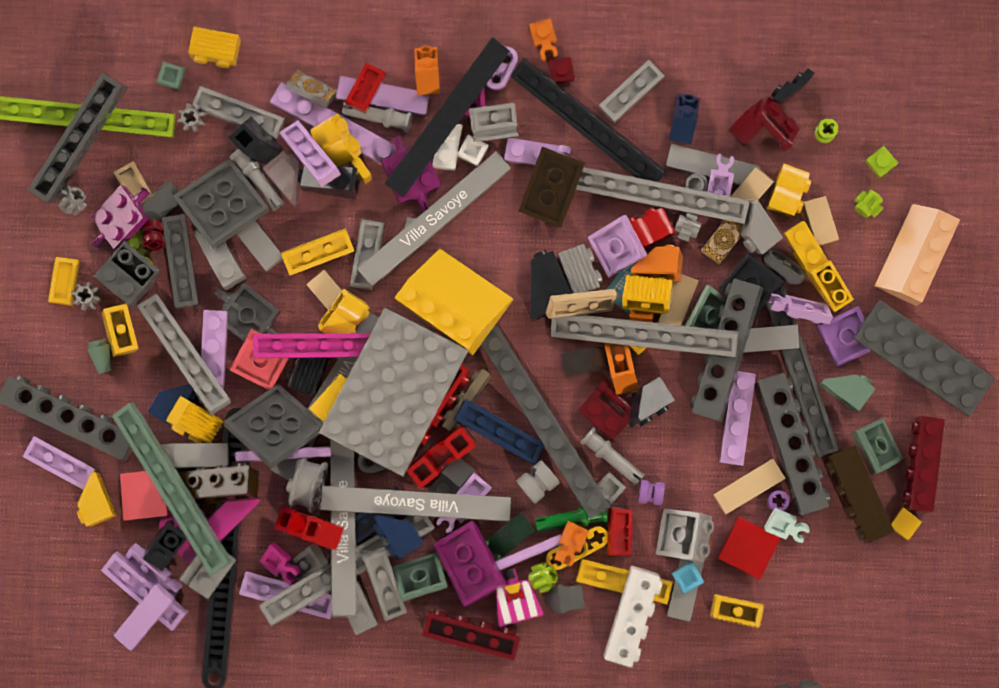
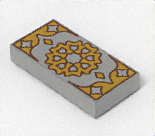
(311, 89)

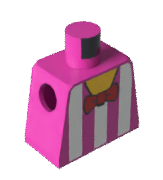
(516, 600)

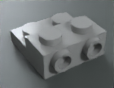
(684, 535)

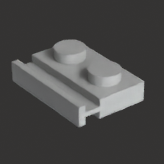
(493, 122)
(199, 579)

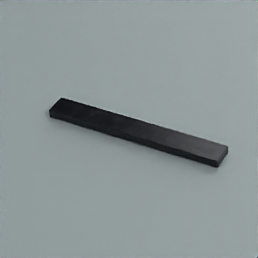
(447, 117)
(586, 122)

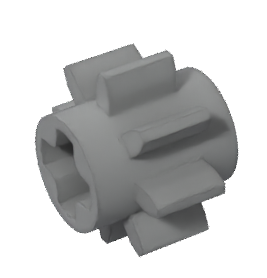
(186, 120)
(71, 200)
(687, 226)
(84, 290)

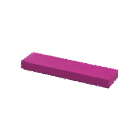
(222, 523)

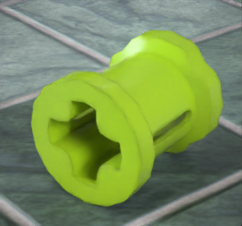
(824, 124)

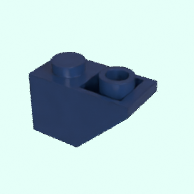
(684, 118)
(167, 399)
(400, 535)

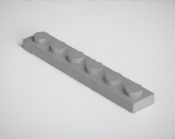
(184, 354)

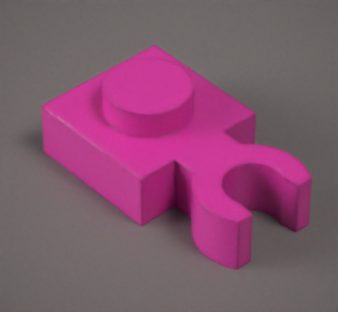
(277, 562)

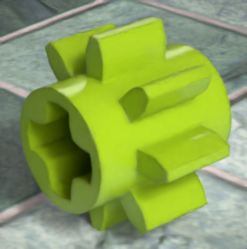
(868, 204)
(543, 577)

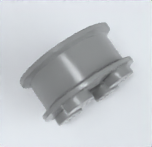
(307, 484)

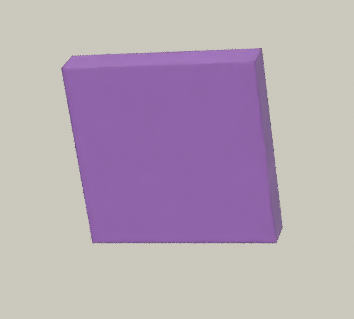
(839, 336)

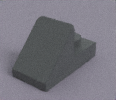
(452, 478)
(309, 562)

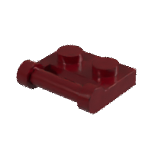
(777, 123)
(604, 416)

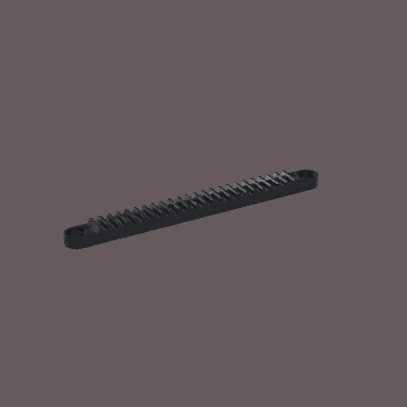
(222, 599)

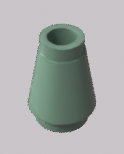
(100, 355)

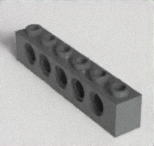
(78, 138)
(12, 397)
(716, 408)
(803, 502)

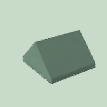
(707, 309)
(876, 446)
(420, 576)

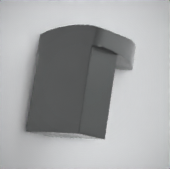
(565, 598)

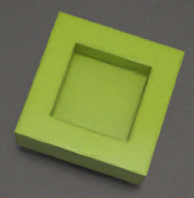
(881, 162)

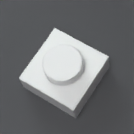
(472, 151)

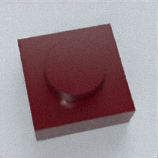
(562, 70)

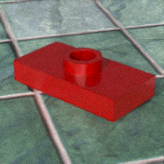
(365, 88)
(619, 532)

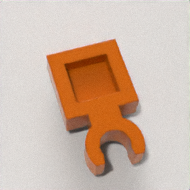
(544, 35)
(572, 540)

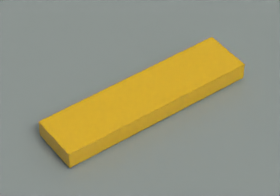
(614, 579)

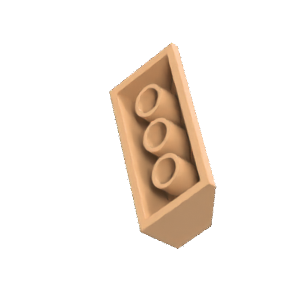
(917, 253)

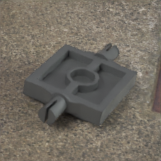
(248, 311)

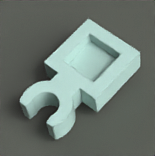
(784, 524)

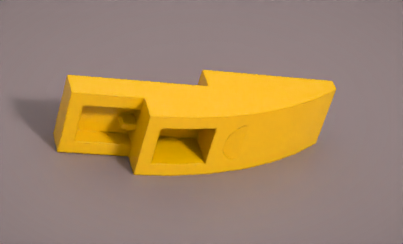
(817, 267)

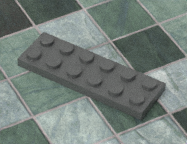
(923, 358)

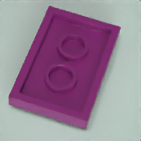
(469, 563)

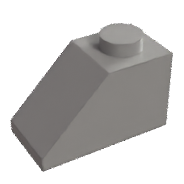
(759, 229)

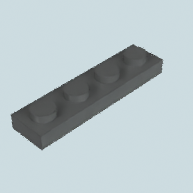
(180, 261)

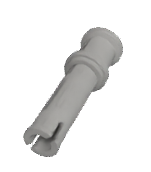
(388, 117)
(251, 170)
(603, 449)

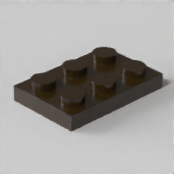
(552, 186)

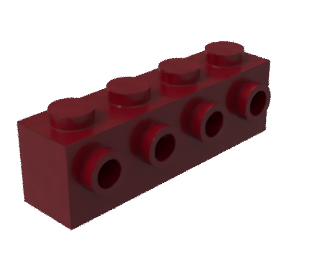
(924, 464)
(471, 636)

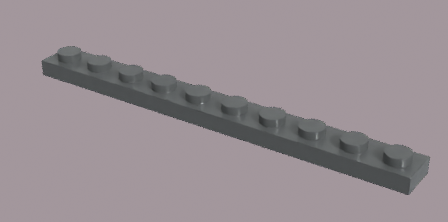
(544, 423)

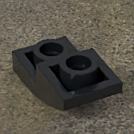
(787, 91)

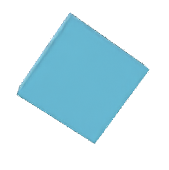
(688, 577)

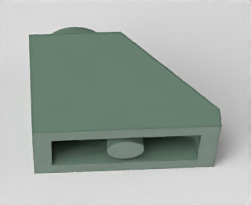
(849, 390)

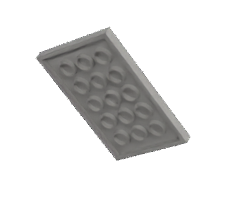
(393, 391)

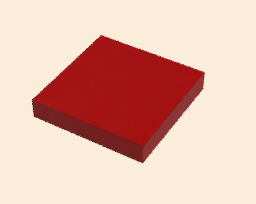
(748, 548)

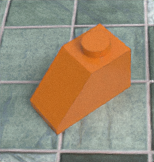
(661, 262)
(621, 368)

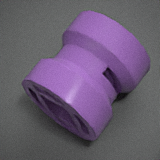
(645, 492)

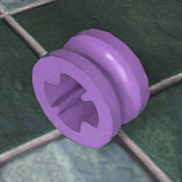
(783, 495)

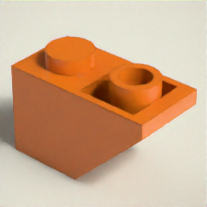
(427, 70)

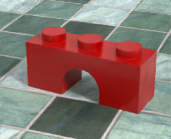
(441, 454)
(309, 528)

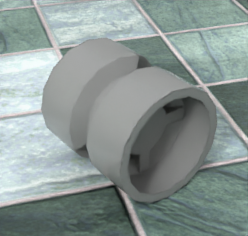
(537, 481)

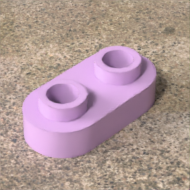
(504, 71)

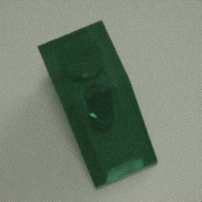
(509, 536)

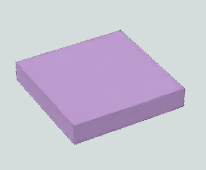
(617, 246)

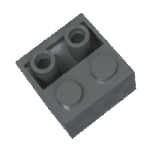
(128, 275)

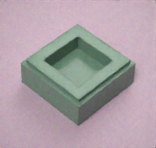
(171, 76)

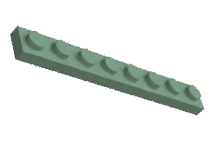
(172, 488)

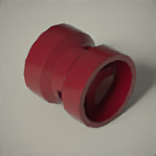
(152, 235)

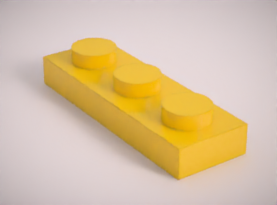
(317, 251)

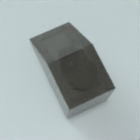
(584, 362)

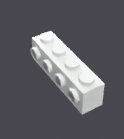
(631, 616)

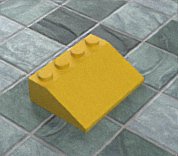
(454, 300)

